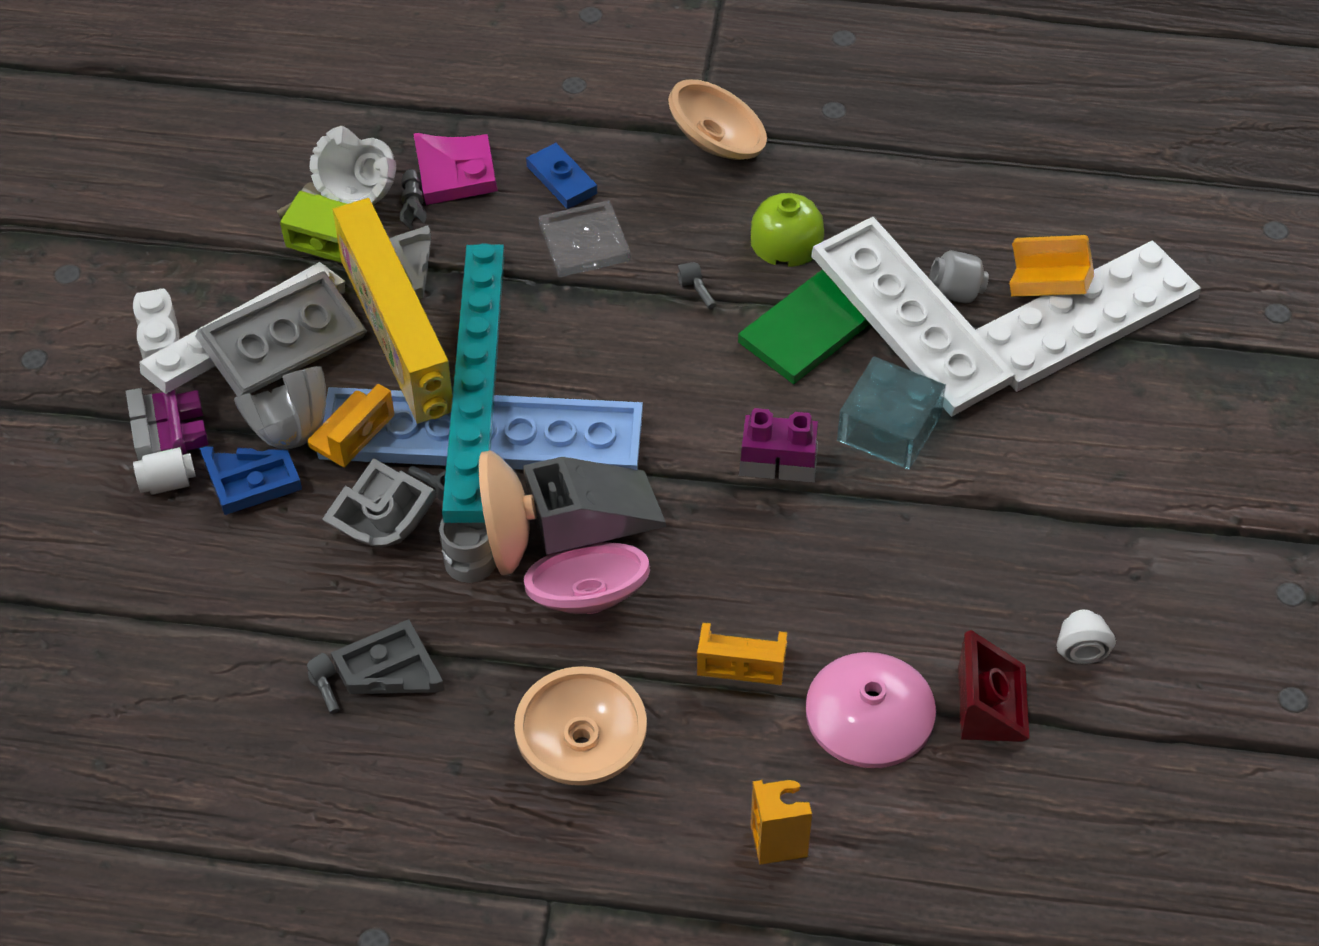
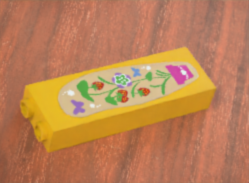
(394, 310)

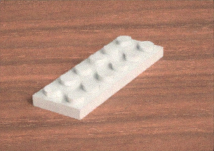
(912, 314)
(1068, 327)

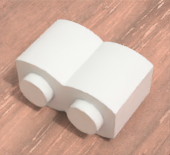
(155, 321)

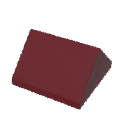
(991, 692)

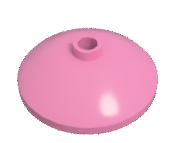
(587, 577)
(870, 728)

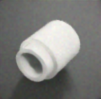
(164, 471)

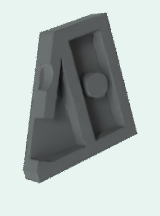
(388, 663)

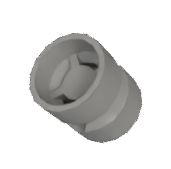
(466, 551)

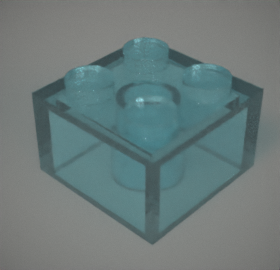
(891, 412)

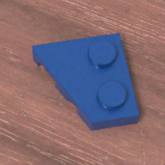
(250, 476)

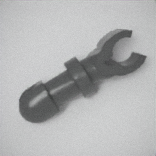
(411, 198)

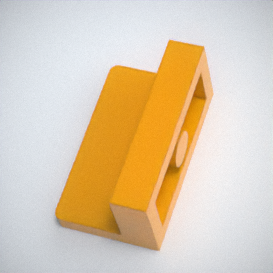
(1052, 266)
(353, 425)

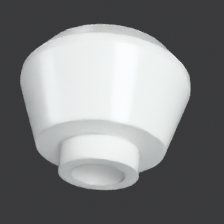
(1085, 638)

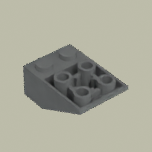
(589, 502)

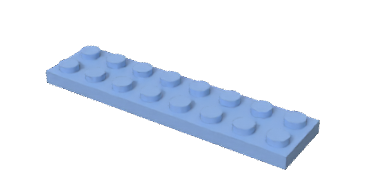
(522, 431)

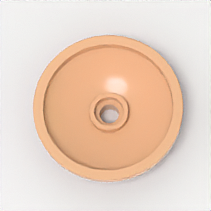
(716, 120)
(504, 511)
(579, 705)

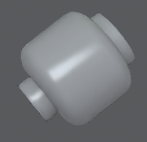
(959, 276)

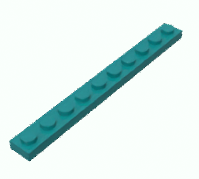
(473, 382)

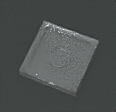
(584, 238)

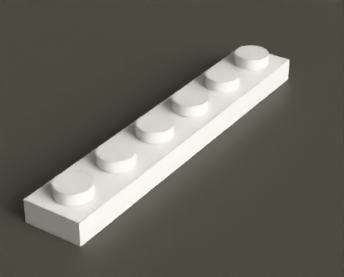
(188, 358)

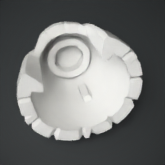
(352, 167)

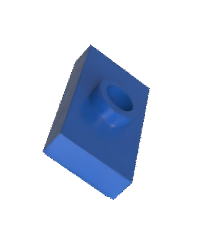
(561, 175)

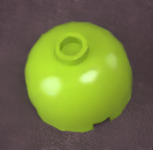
(786, 229)

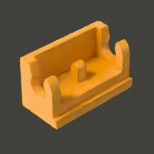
(741, 657)
(778, 828)

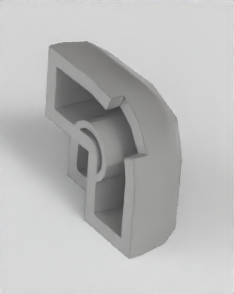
(380, 506)

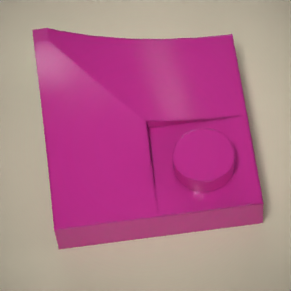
(454, 167)

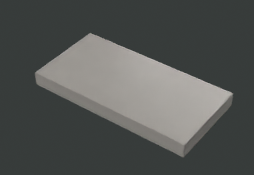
(280, 334)

